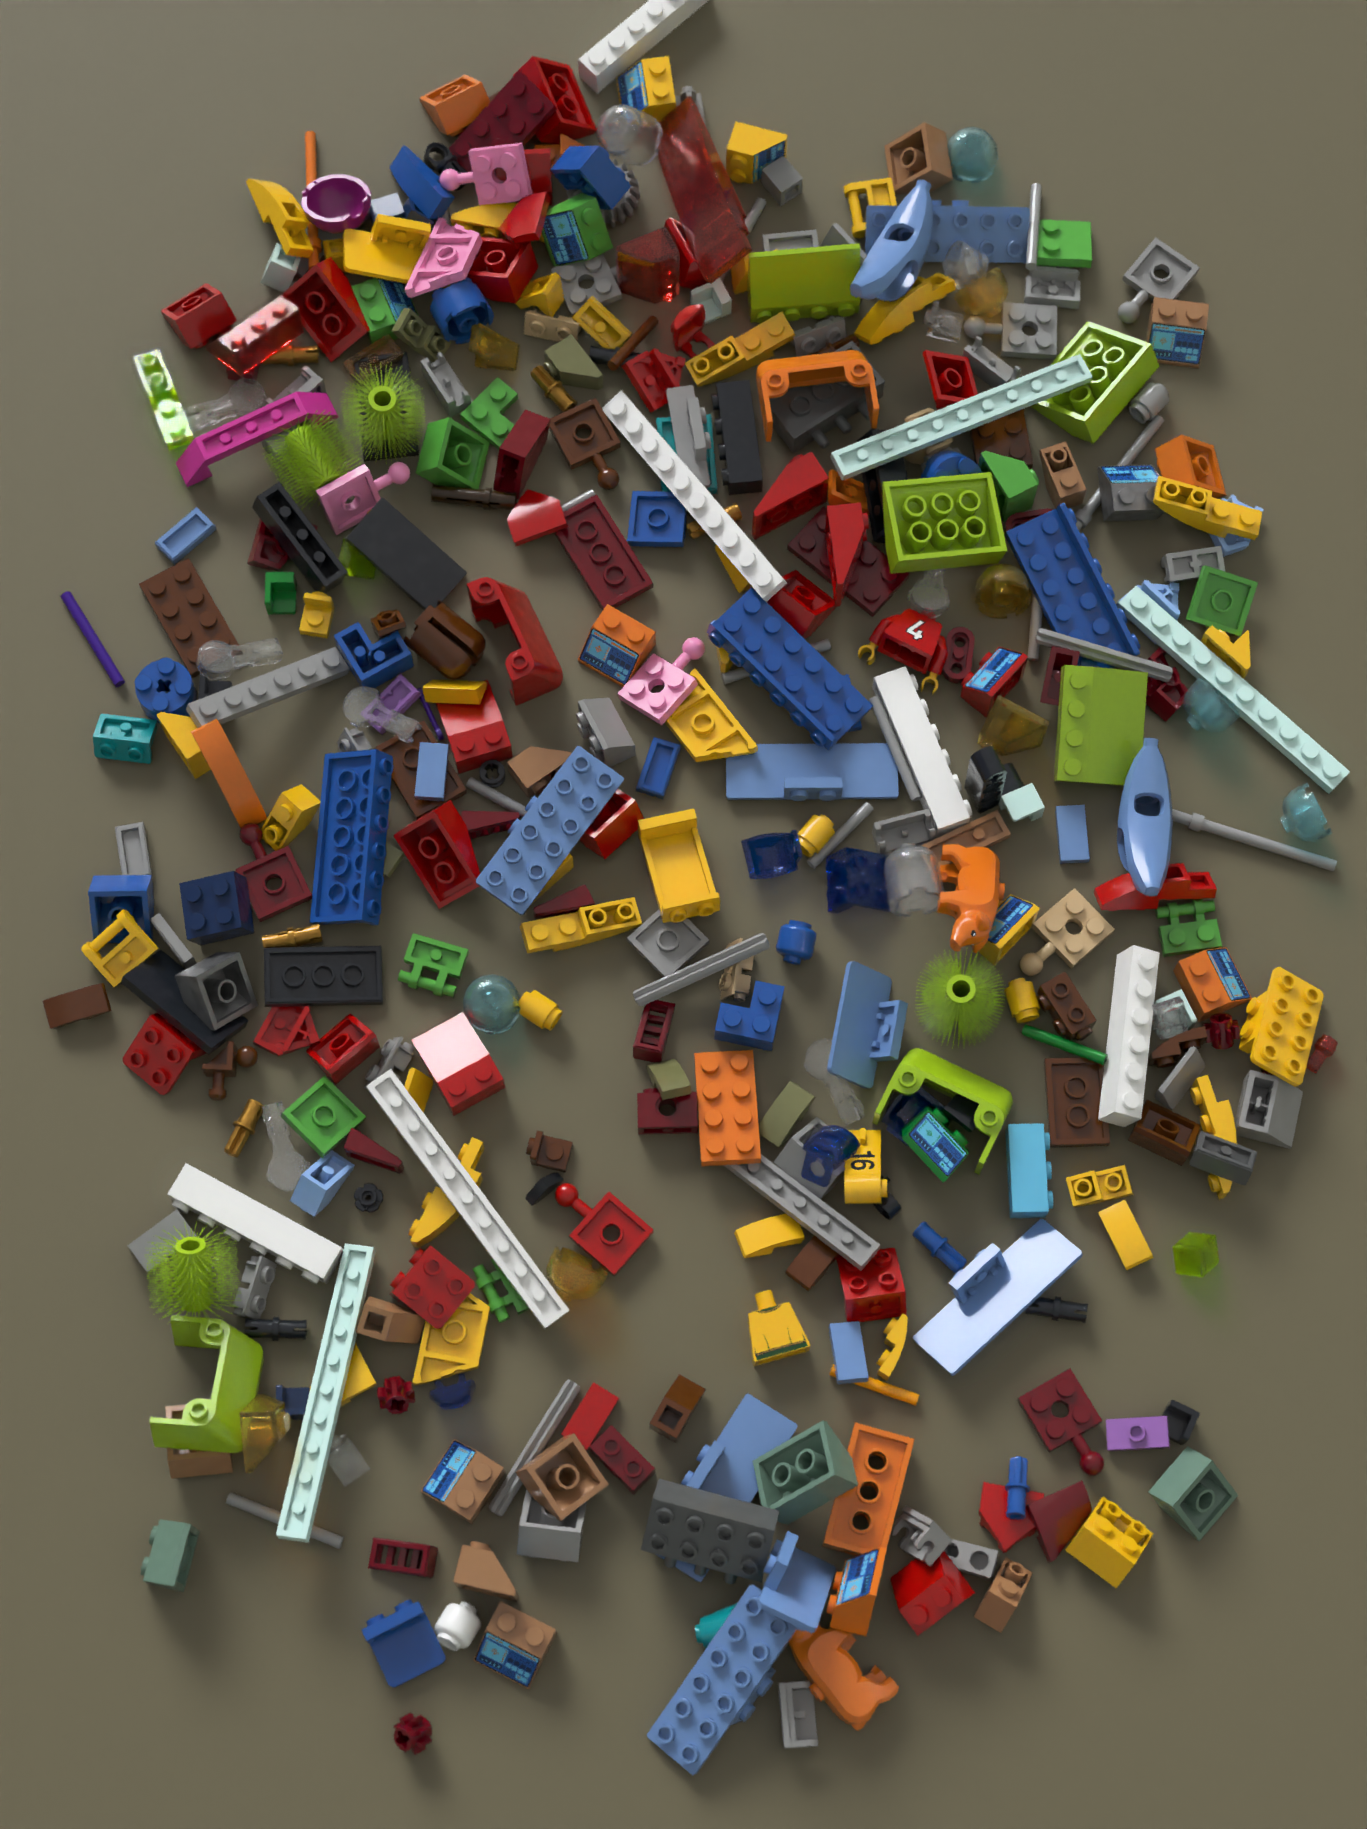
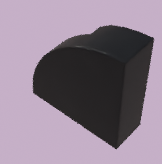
(543, 1188)

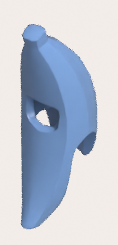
(899, 250)
(1146, 820)

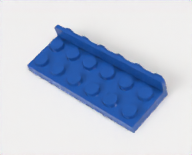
(1070, 583)
(789, 669)
(352, 838)

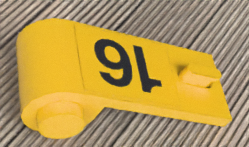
(863, 1170)

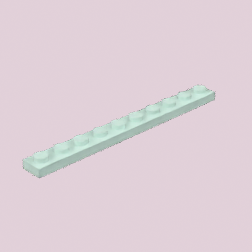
(960, 417)
(1227, 683)
(326, 1394)

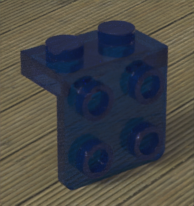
(856, 880)

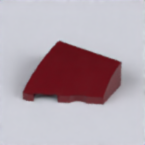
(266, 550)
(1163, 696)
(1059, 1517)

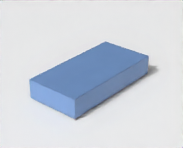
(185, 536)
(431, 771)
(1072, 834)
(848, 1352)

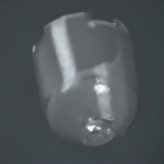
(629, 134)
(912, 880)

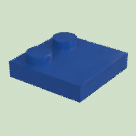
(656, 520)

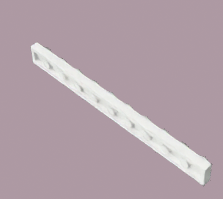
(694, 496)
(467, 1199)

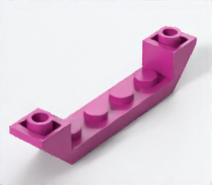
(251, 430)

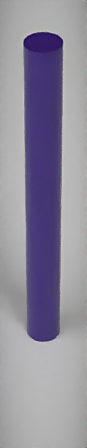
(92, 639)

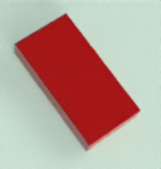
(591, 1415)

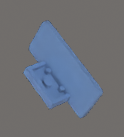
(866, 1026)
(795, 1585)

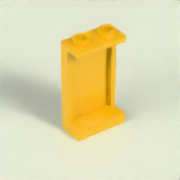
(678, 866)

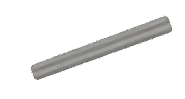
(1104, 654)
(701, 969)
(535, 1446)

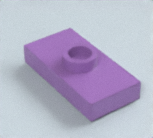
(397, 696)
(1137, 1433)

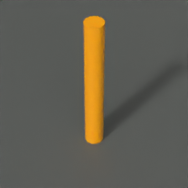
(886, 1389)

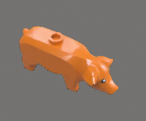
(976, 894)
(837, 1677)

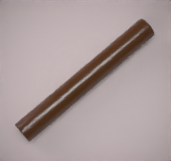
(632, 343)

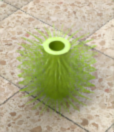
(383, 412)
(311, 457)
(959, 998)
(193, 1274)

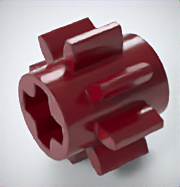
(1222, 1031)
(396, 1395)
(412, 1733)

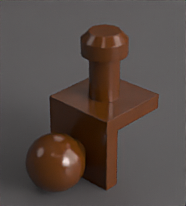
(225, 1066)

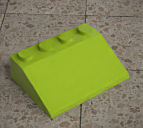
(803, 282)
(1118, 370)
(942, 523)
(1099, 724)

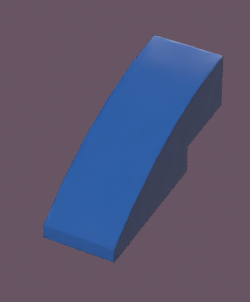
(420, 184)

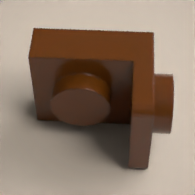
(549, 1152)

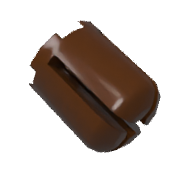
(446, 641)

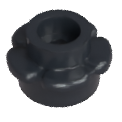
(365, 1205)

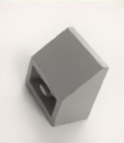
(605, 731)
(1268, 1109)

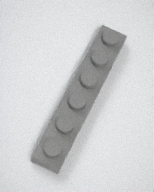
(269, 688)
(808, 1211)

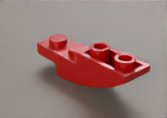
(1178, 884)

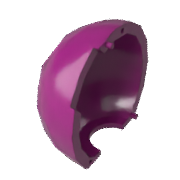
(336, 202)

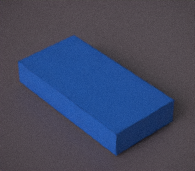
(658, 768)

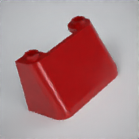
(533, 666)

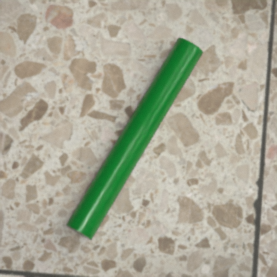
(1064, 1044)

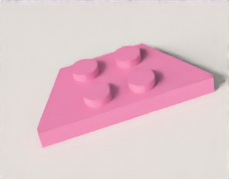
(444, 258)

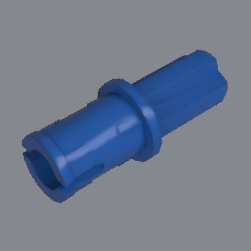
(939, 1247)
(1017, 1488)

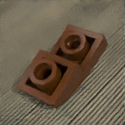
(387, 622)
(77, 1005)
(1170, 1050)
(811, 1263)

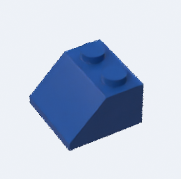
(117, 892)

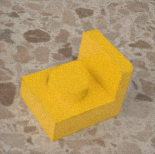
(317, 614)

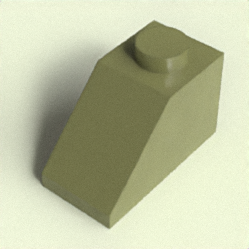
(572, 365)

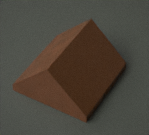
(1164, 1133)

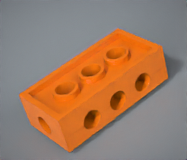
(887, 1482)

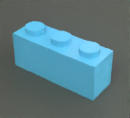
(1028, 1170)

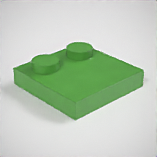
(1064, 244)
(1221, 600)
(323, 1116)

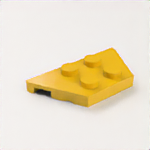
(707, 726)
(454, 1346)

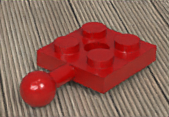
(608, 1212)

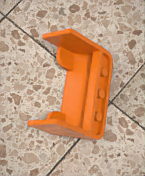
(778, 375)

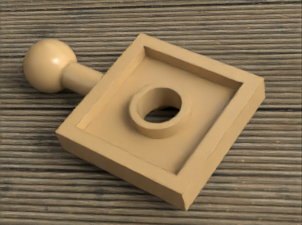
(1068, 946)

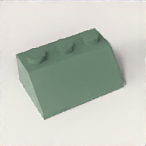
(804, 1473)

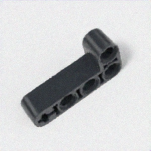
(989, 779)

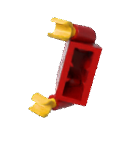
(912, 641)

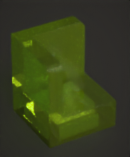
(355, 563)
(1196, 1254)

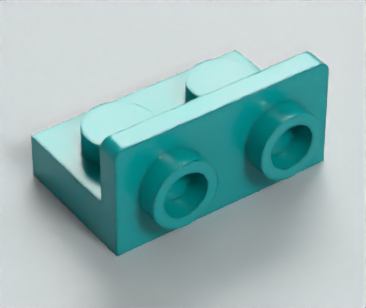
(124, 738)

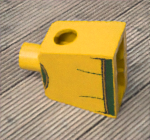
(774, 1330)

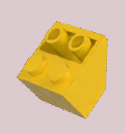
(1109, 1542)

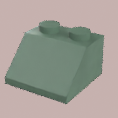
(1193, 1492)
(170, 1554)

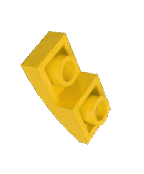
(1099, 1186)
(765, 1235)
(1125, 1235)
(895, 1339)

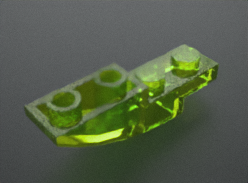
(163, 399)

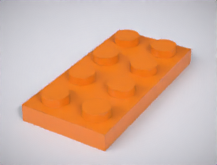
(727, 1108)

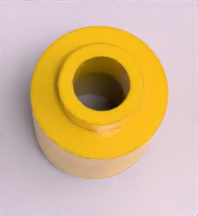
(815, 834)
(1022, 1000)
(539, 1010)

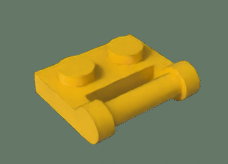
(877, 193)
(126, 955)

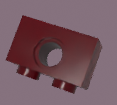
(653, 1122)
(622, 1460)

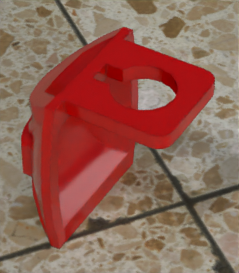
(688, 327)

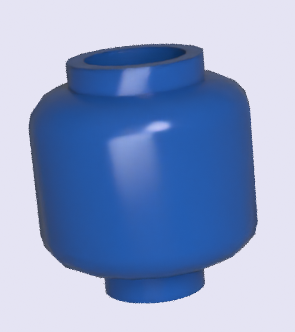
(796, 942)

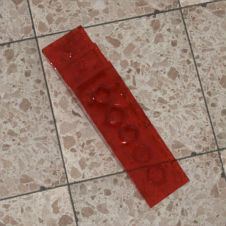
(702, 192)

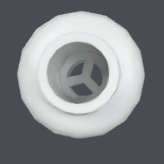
(457, 1626)

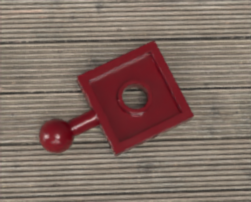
(276, 864)
(1058, 1431)

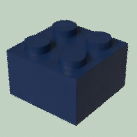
(216, 908)

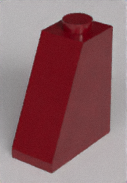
(520, 452)

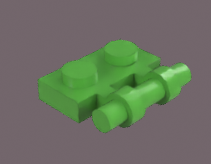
(1191, 936)
(436, 957)
(496, 1303)

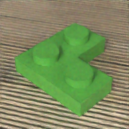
(486, 412)

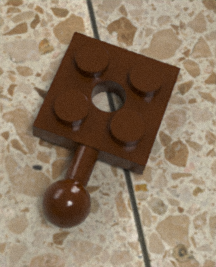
(581, 451)

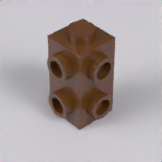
(1067, 1008)

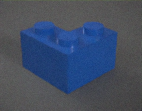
(593, 173)
(373, 662)
(752, 1025)

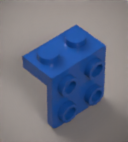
(404, 1643)

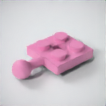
(488, 186)
(363, 487)
(656, 672)

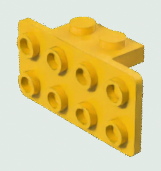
(387, 250)
(1282, 1026)

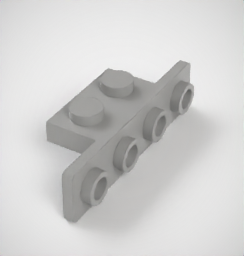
(688, 430)

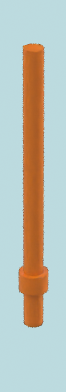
(311, 175)

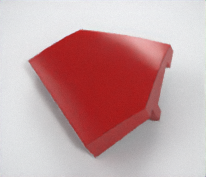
(526, 219)
(652, 375)
(535, 517)
(287, 1030)
(993, 1516)

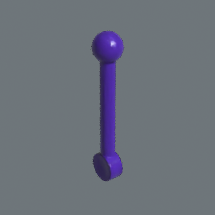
(438, 732)

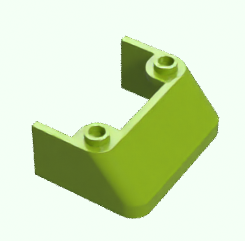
(925, 1068)
(215, 1421)

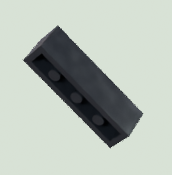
(738, 437)
(873, 482)
(299, 538)

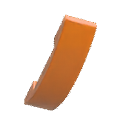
(229, 773)

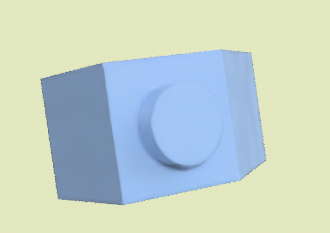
(321, 1183)

